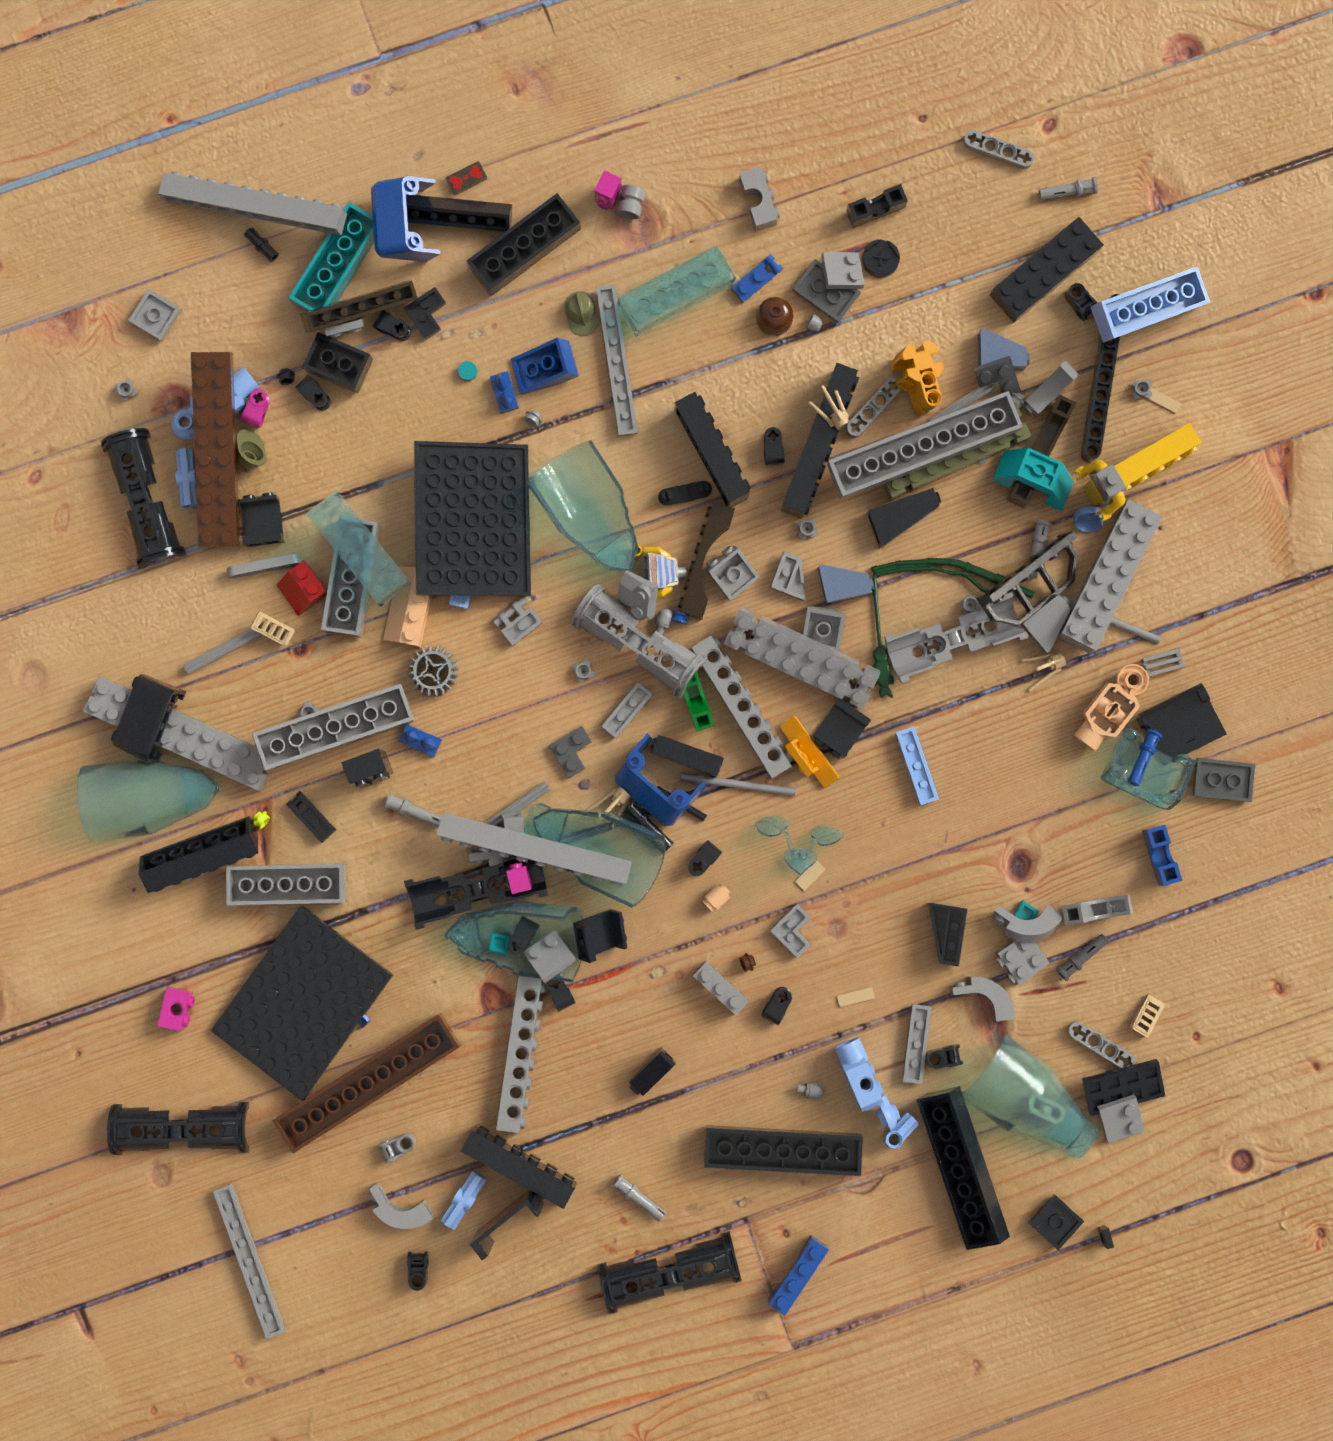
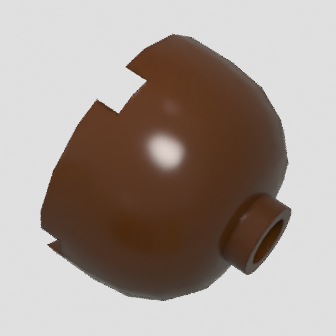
(774, 316)

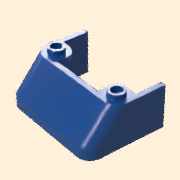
(391, 220)
(663, 808)

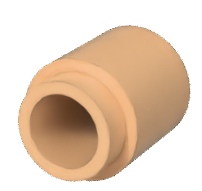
(716, 897)

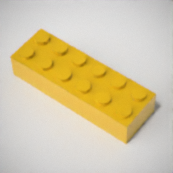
(1152, 460)

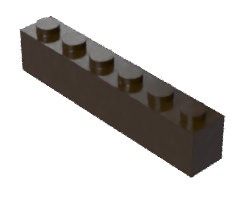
(358, 306)

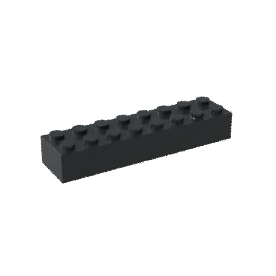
(817, 445)
(783, 1150)
(963, 1168)

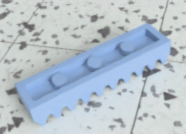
(916, 766)

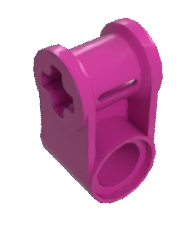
(255, 411)

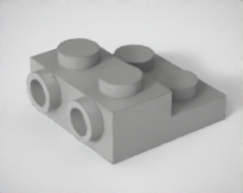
(732, 572)
(1021, 960)

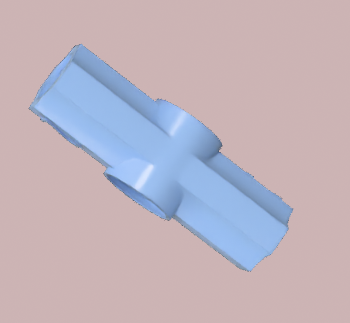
(186, 477)
(463, 1200)

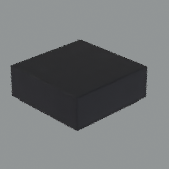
(1106, 1237)

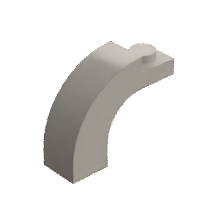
(510, 821)
(1097, 909)
(1028, 930)
(999, 999)
(399, 1217)

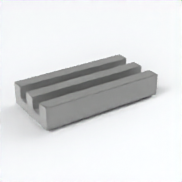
(1178, 658)

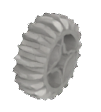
(425, 674)

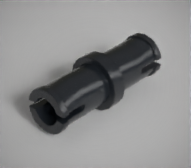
(261, 244)

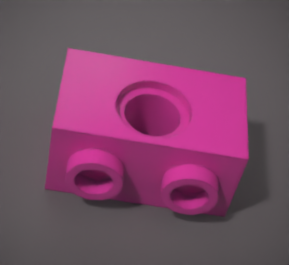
(608, 190)
(519, 877)
(168, 1017)

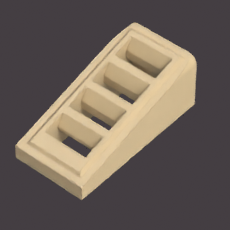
(286, 636)
(1141, 1012)

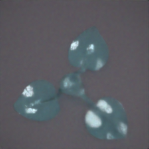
(799, 859)

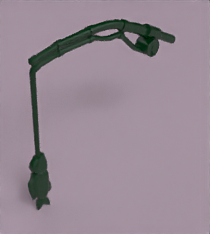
(880, 653)

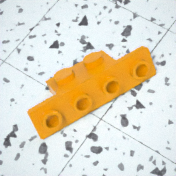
(807, 754)

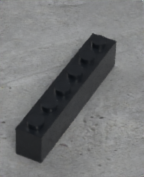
(459, 213)

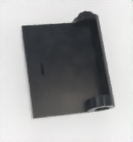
(1183, 719)

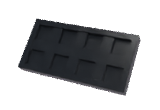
(1141, 1080)

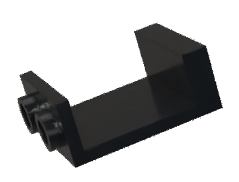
(261, 520)
(841, 729)
(599, 934)

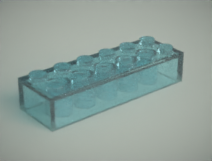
(676, 291)
(358, 548)

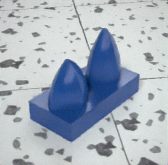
(504, 392)
(420, 740)

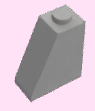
(1047, 622)

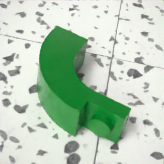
(697, 704)

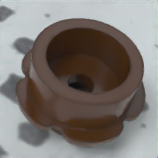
(747, 962)

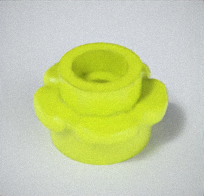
(260, 819)

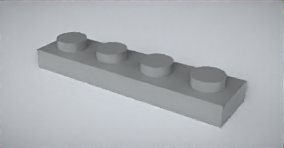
(916, 1043)

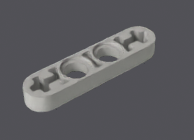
(997, 153)
(872, 406)
(263, 565)
(1102, 1044)

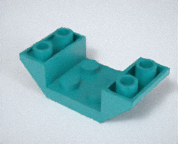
(1037, 472)

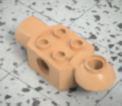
(1112, 707)

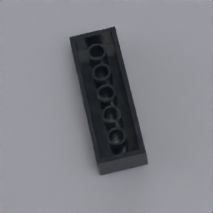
(524, 244)
(1046, 269)
(711, 449)
(198, 855)
(519, 1166)

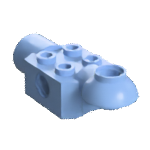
(243, 387)
(854, 1065)

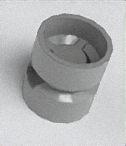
(630, 205)

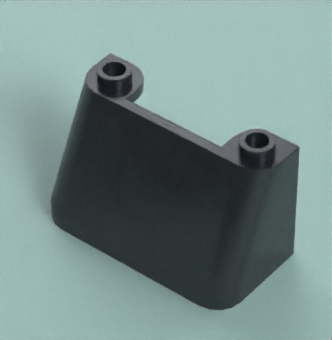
(146, 717)

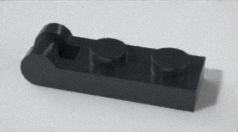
(311, 817)

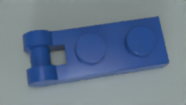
(756, 279)

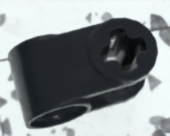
(1080, 303)
(389, 325)
(312, 392)
(773, 449)
(706, 856)
(524, 932)
(560, 995)
(776, 1009)
(947, 1056)
(417, 1265)

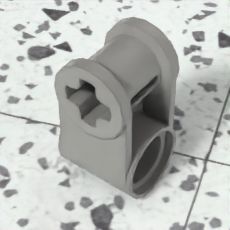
(394, 1148)

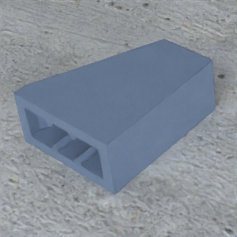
(994, 347)
(843, 584)

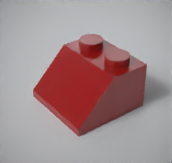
(302, 588)

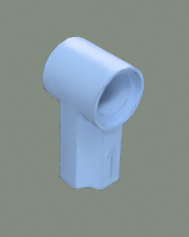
(902, 1130)

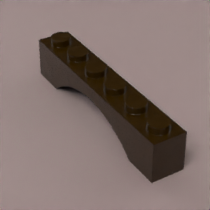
(1044, 444)
(718, 522)

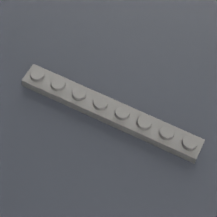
(617, 360)
(249, 1261)

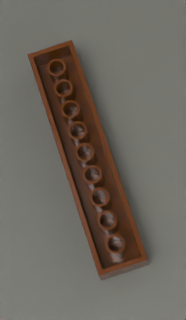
(215, 449)
(366, 1083)

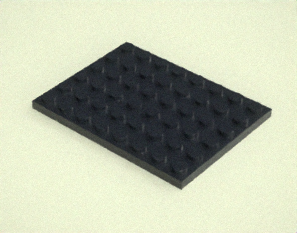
(471, 519)
(302, 1002)

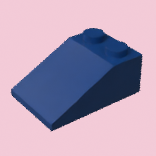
(545, 366)

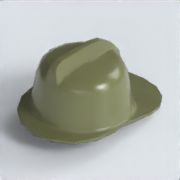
(581, 313)
(250, 450)

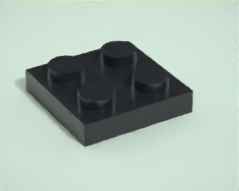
(1056, 1222)

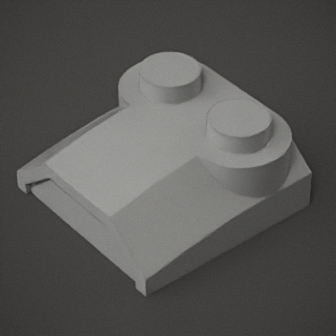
(638, 595)
(825, 626)

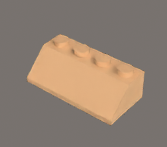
(408, 614)

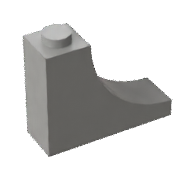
(1050, 389)

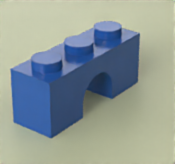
(1164, 866)

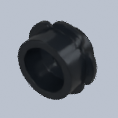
(285, 376)

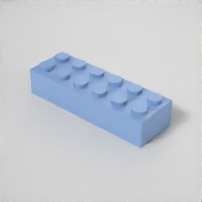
(1150, 304)

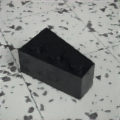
(948, 931)

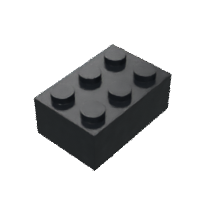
(337, 362)
(367, 768)

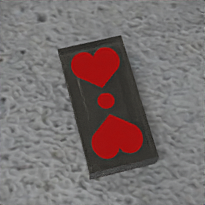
(466, 178)

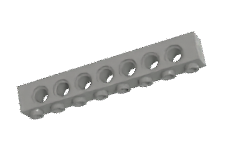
(773, 768)
(505, 1121)

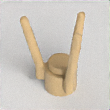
(839, 417)
(1054, 662)
(619, 797)

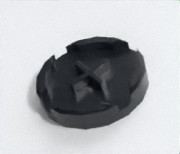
(880, 258)

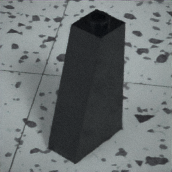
(900, 515)
(687, 755)

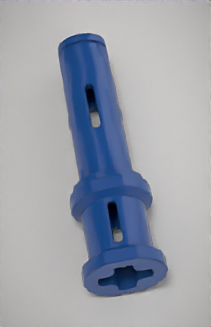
(1146, 749)

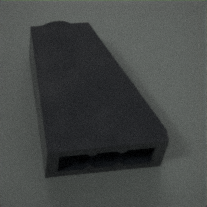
(652, 1072)

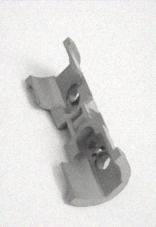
(901, 646)
(683, 660)

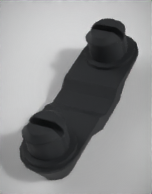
(685, 493)

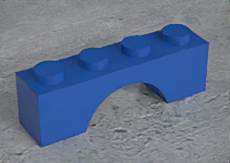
(804, 1267)

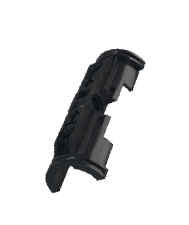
(164, 540)
(424, 892)
(228, 1118)
(716, 1251)

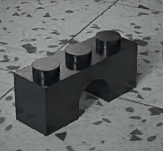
(866, 210)

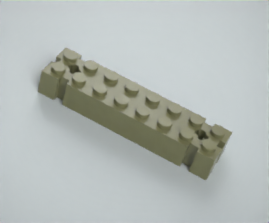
(930, 474)

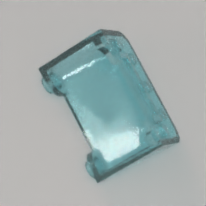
(1163, 779)

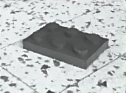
(829, 301)
(1223, 780)

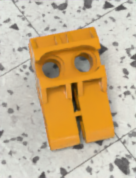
(919, 376)

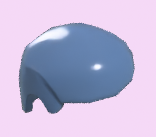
(1086, 519)

